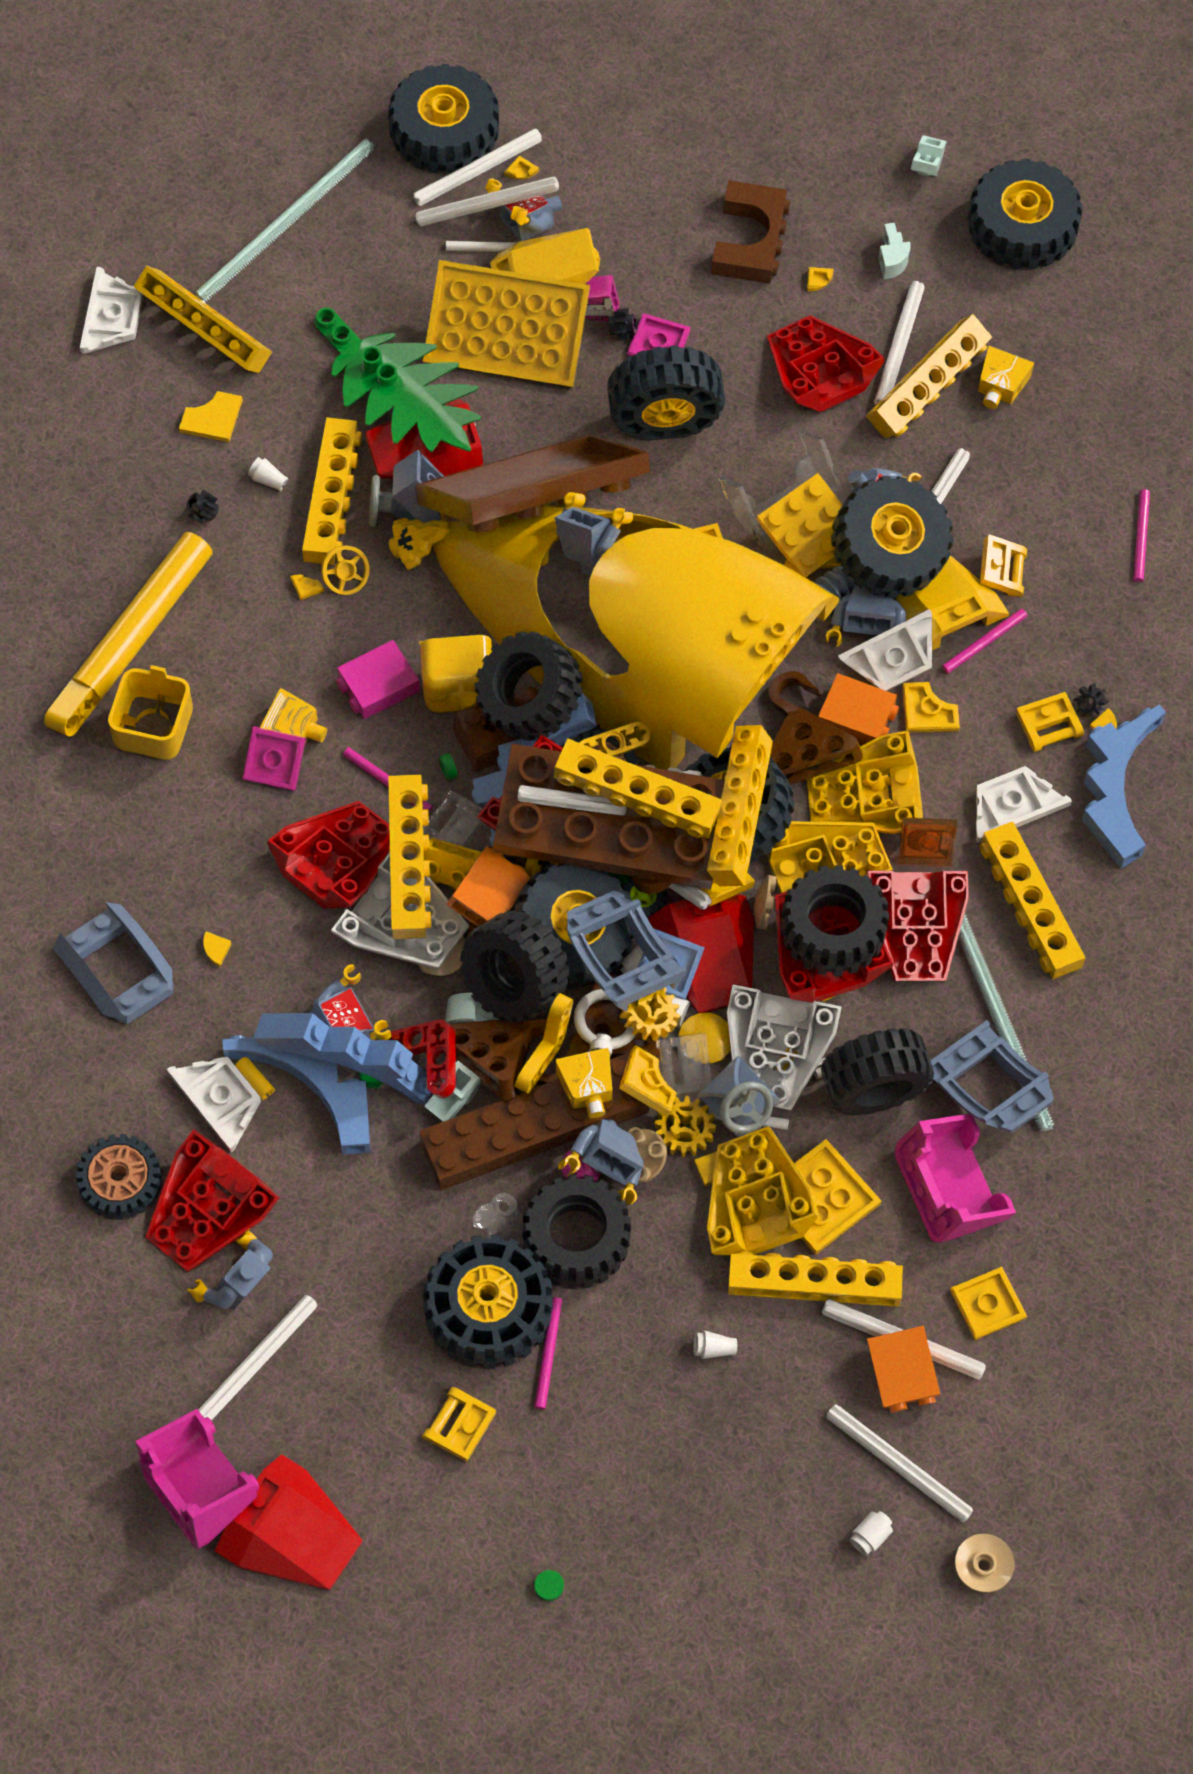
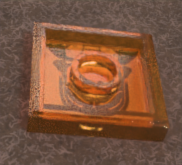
(927, 841)

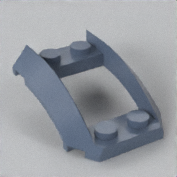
(96, 934)
(639, 982)
(970, 1051)

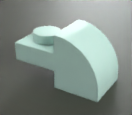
(928, 156)
(894, 254)
(463, 1009)
(465, 1089)

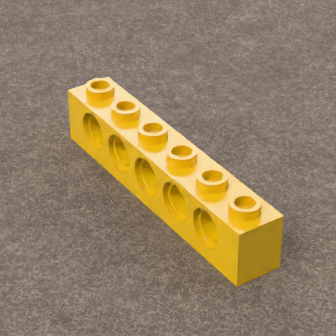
(202, 319)
(885, 415)
(336, 434)
(631, 776)
(401, 791)
(740, 806)
(1009, 841)
(802, 1288)

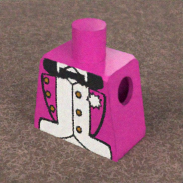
(601, 299)

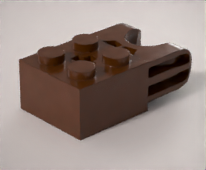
(480, 737)

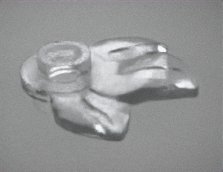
(496, 1221)

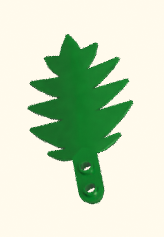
(398, 386)

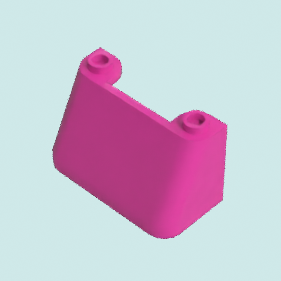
(947, 1178)
(194, 1477)

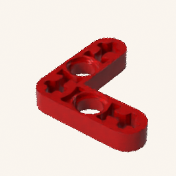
(433, 1046)

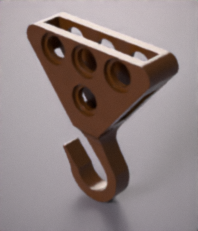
(821, 736)
(602, 1017)
(497, 1050)

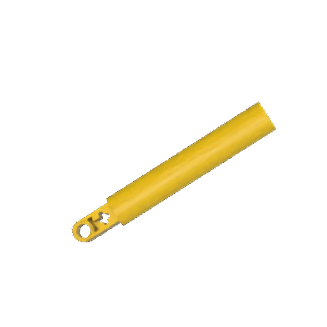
(128, 634)

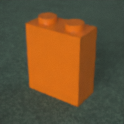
(859, 708)
(488, 888)
(904, 1369)

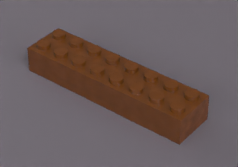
(517, 1129)

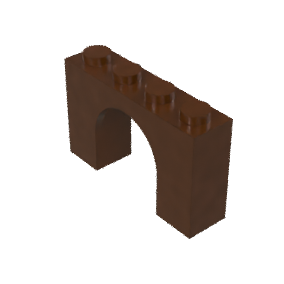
(756, 260)

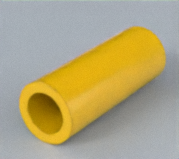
(254, 1077)

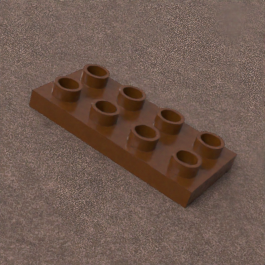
(531, 479)
(596, 839)

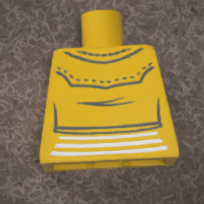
(294, 717)

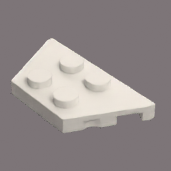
(111, 313)
(895, 654)
(1015, 798)
(219, 1096)

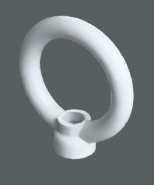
(598, 1041)

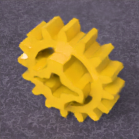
(648, 1014)
(686, 1113)

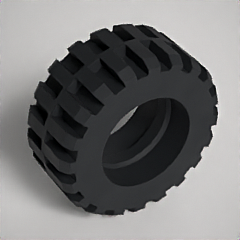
(504, 669)
(534, 951)
(829, 951)
(877, 1071)
(577, 1196)

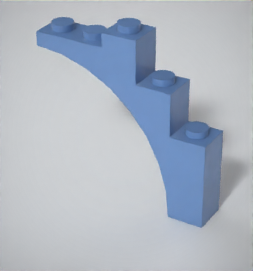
(493, 784)
(1108, 814)
(345, 1046)
(343, 1100)

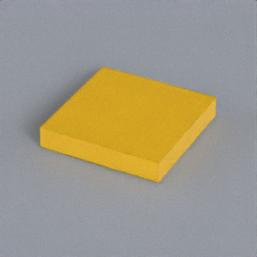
(988, 1303)

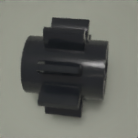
(622, 324)
(202, 506)
(1094, 693)

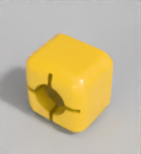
(451, 670)
(153, 685)

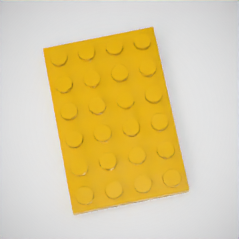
(507, 323)

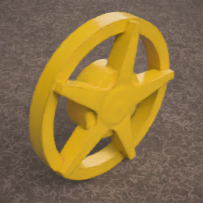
(345, 570)

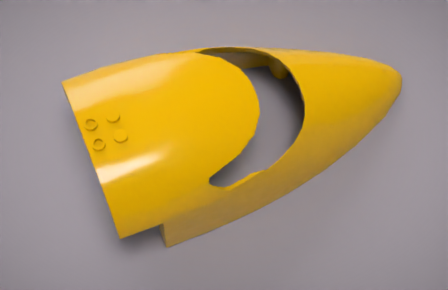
(679, 605)

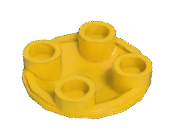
(716, 1032)

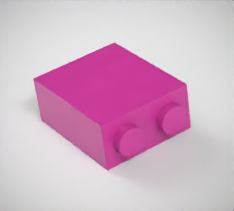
(377, 680)

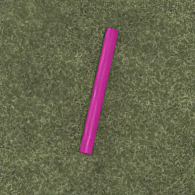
(1141, 536)
(984, 641)
(374, 771)
(547, 1356)

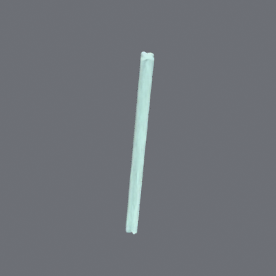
(283, 220)
(993, 1002)

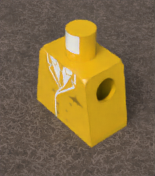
(1003, 377)
(587, 1080)

